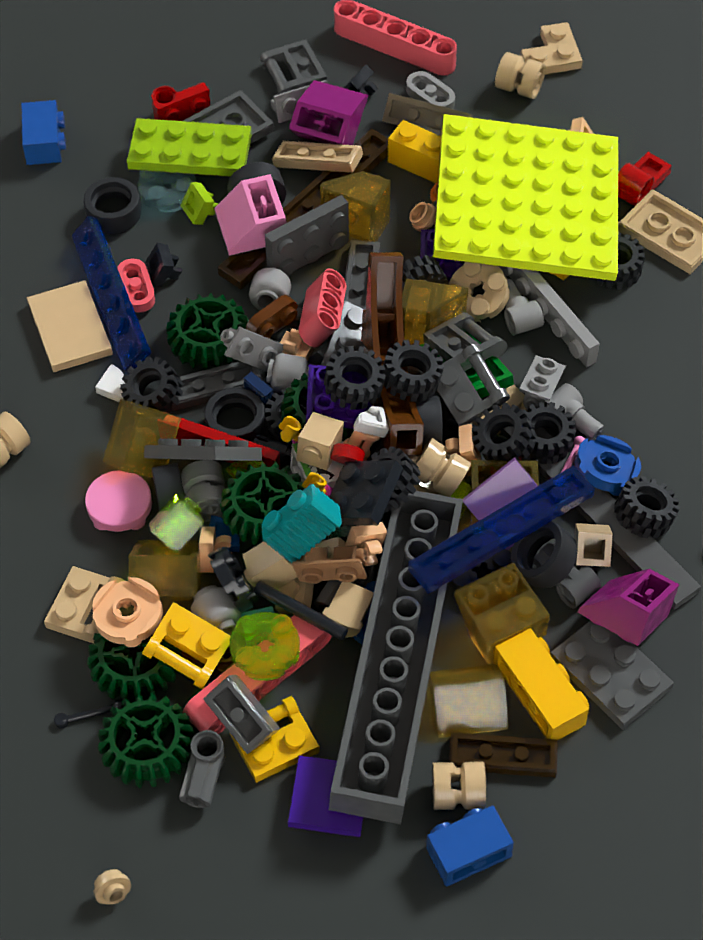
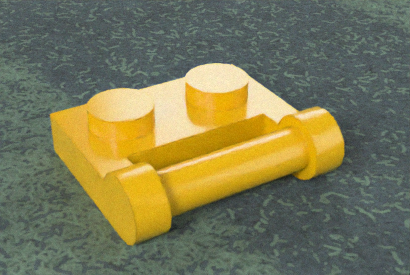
(191, 636)
(284, 746)

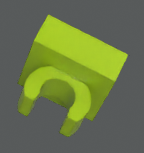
(198, 203)

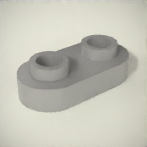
(427, 88)

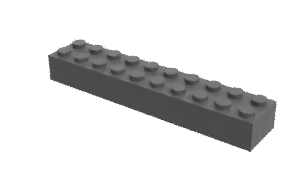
(393, 666)

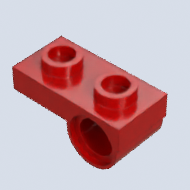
(179, 105)
(639, 179)

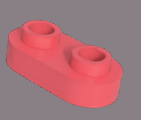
(140, 286)

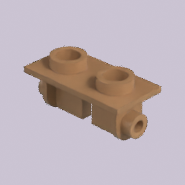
(344, 565)

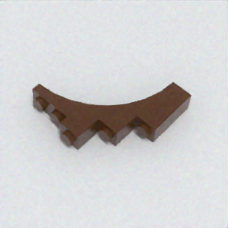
(381, 330)

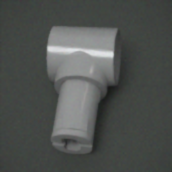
(520, 313)
(573, 402)

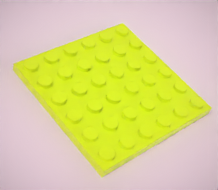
(527, 198)

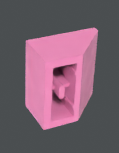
(249, 214)

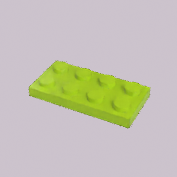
(188, 147)

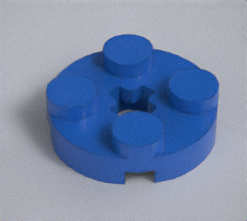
(612, 478)

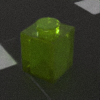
(177, 522)

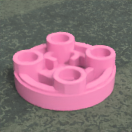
(118, 501)

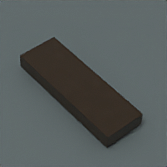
(506, 754)

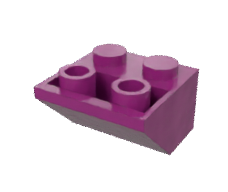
(328, 114)
(632, 604)

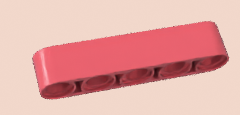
(395, 37)
(311, 642)

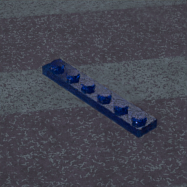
(110, 293)
(500, 529)

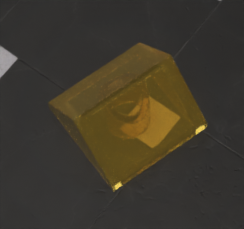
(134, 428)
(469, 700)

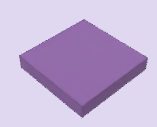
(499, 490)

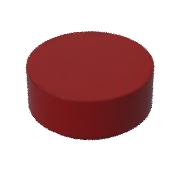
(345, 452)

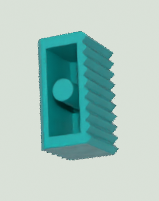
(301, 523)

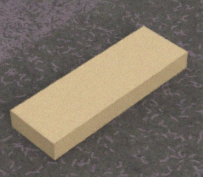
(317, 156)

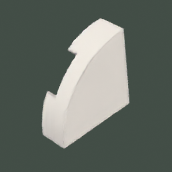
(110, 384)
(372, 422)

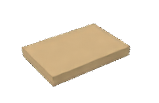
(666, 230)
(69, 326)

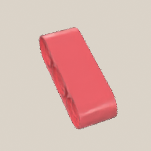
(322, 308)

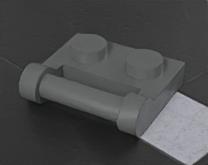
(299, 61)
(451, 338)
(460, 393)

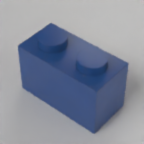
(42, 133)
(469, 844)

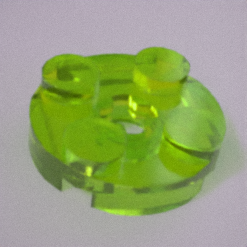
(259, 627)

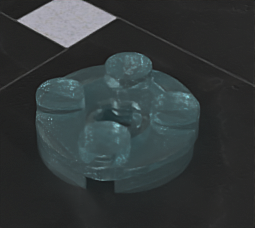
(155, 194)

